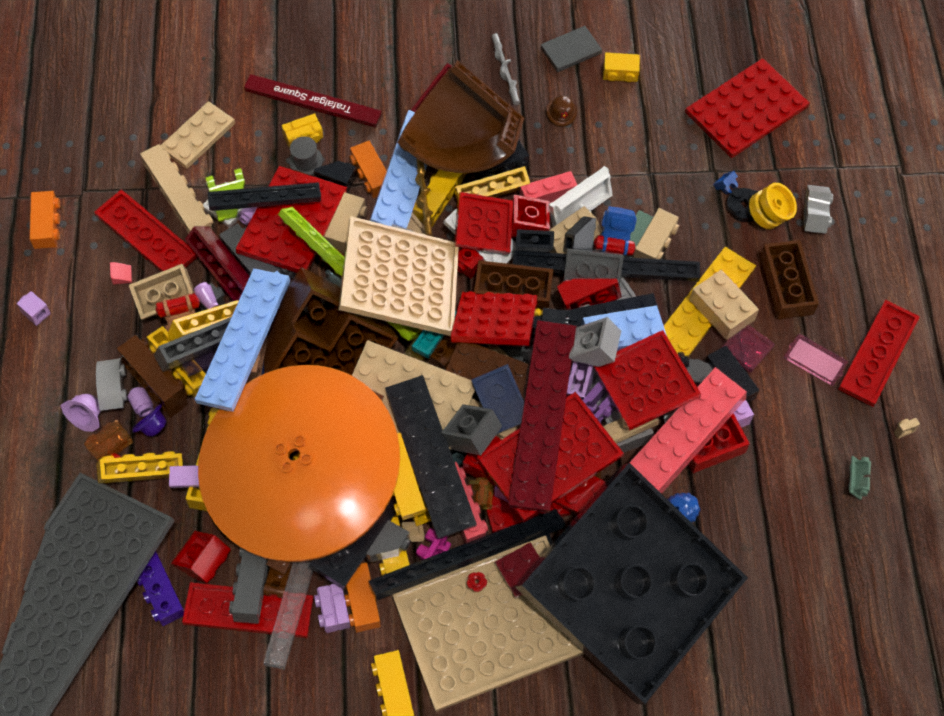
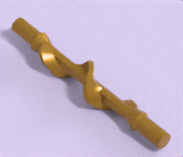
(422, 198)

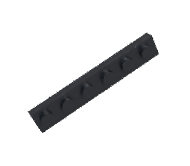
(264, 196)

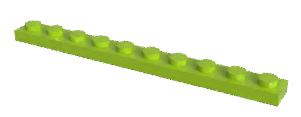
(330, 255)

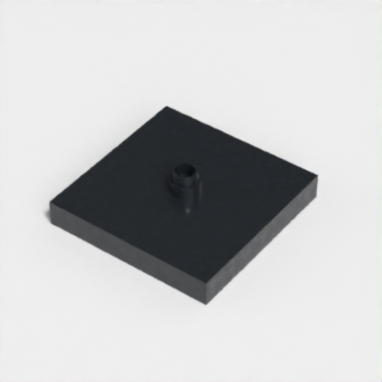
(632, 583)

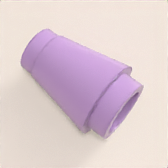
(206, 295)

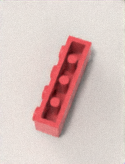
(481, 528)

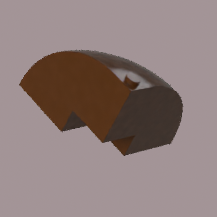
(314, 331)

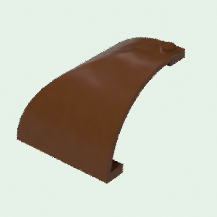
(462, 125)

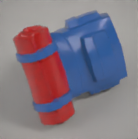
(616, 232)

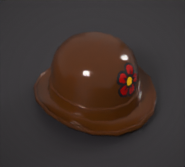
(561, 111)

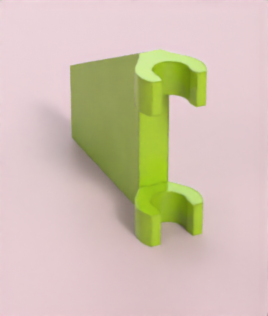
(237, 184)

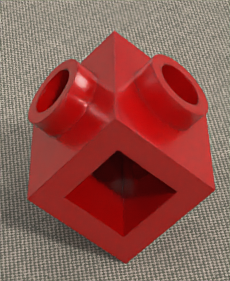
(468, 261)

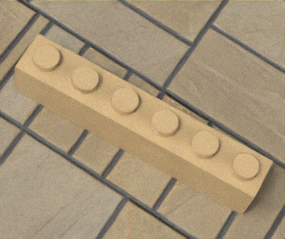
(175, 188)

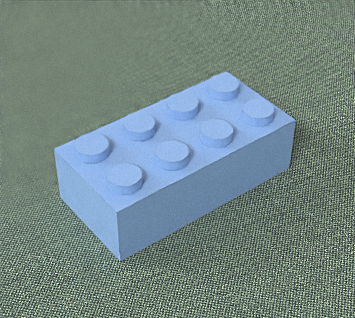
(633, 323)

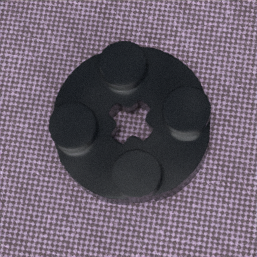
(733, 204)

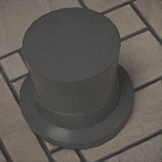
(305, 155)

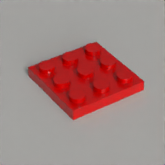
(484, 223)

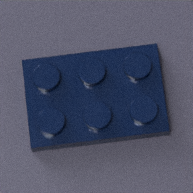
(500, 392)

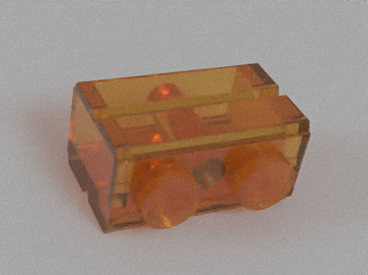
(110, 440)

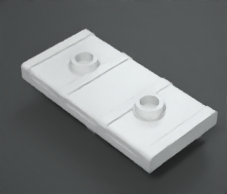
(588, 193)

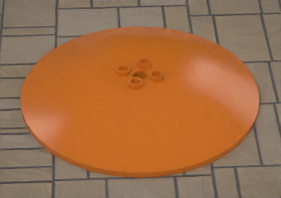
(305, 504)

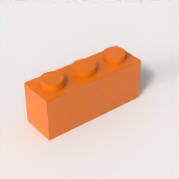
(368, 167)
(44, 219)
(362, 601)

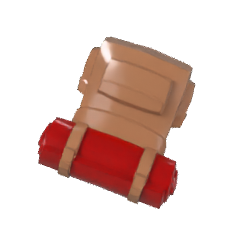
(177, 308)

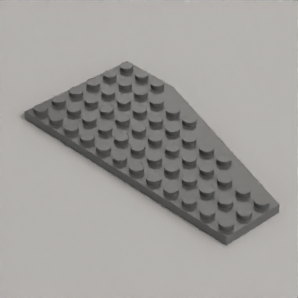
(74, 587)

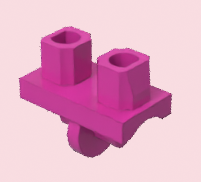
(436, 547)

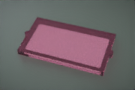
(815, 359)

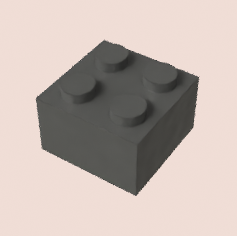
(471, 429)

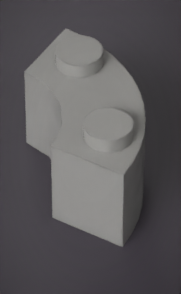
(817, 209)
(110, 384)

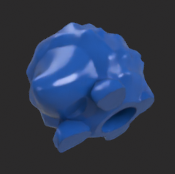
(686, 504)

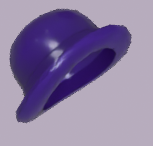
(152, 423)

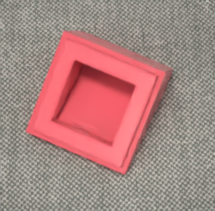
(120, 273)

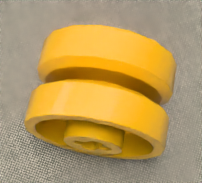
(773, 206)

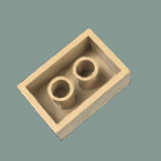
(724, 304)

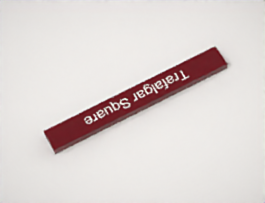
(313, 100)

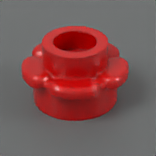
(476, 586)

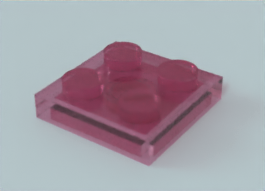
(749, 347)

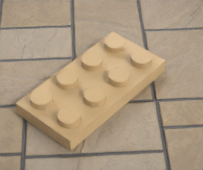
(198, 134)

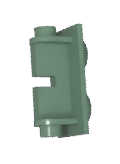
(858, 484)

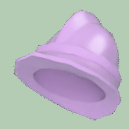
(82, 412)

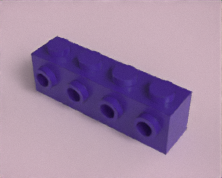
(160, 592)

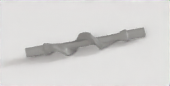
(504, 72)

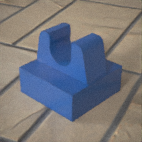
(726, 180)

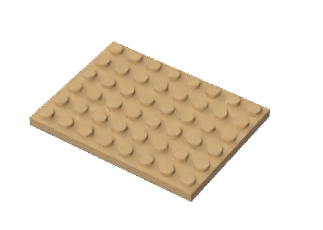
(480, 638)

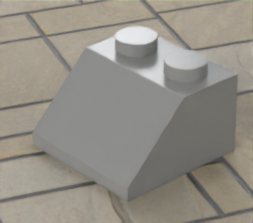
(596, 343)

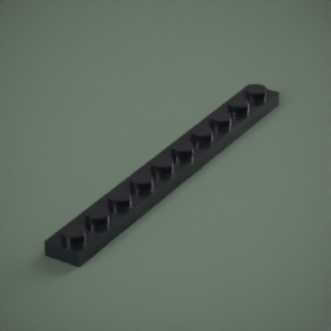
(631, 266)
(577, 314)
(466, 554)

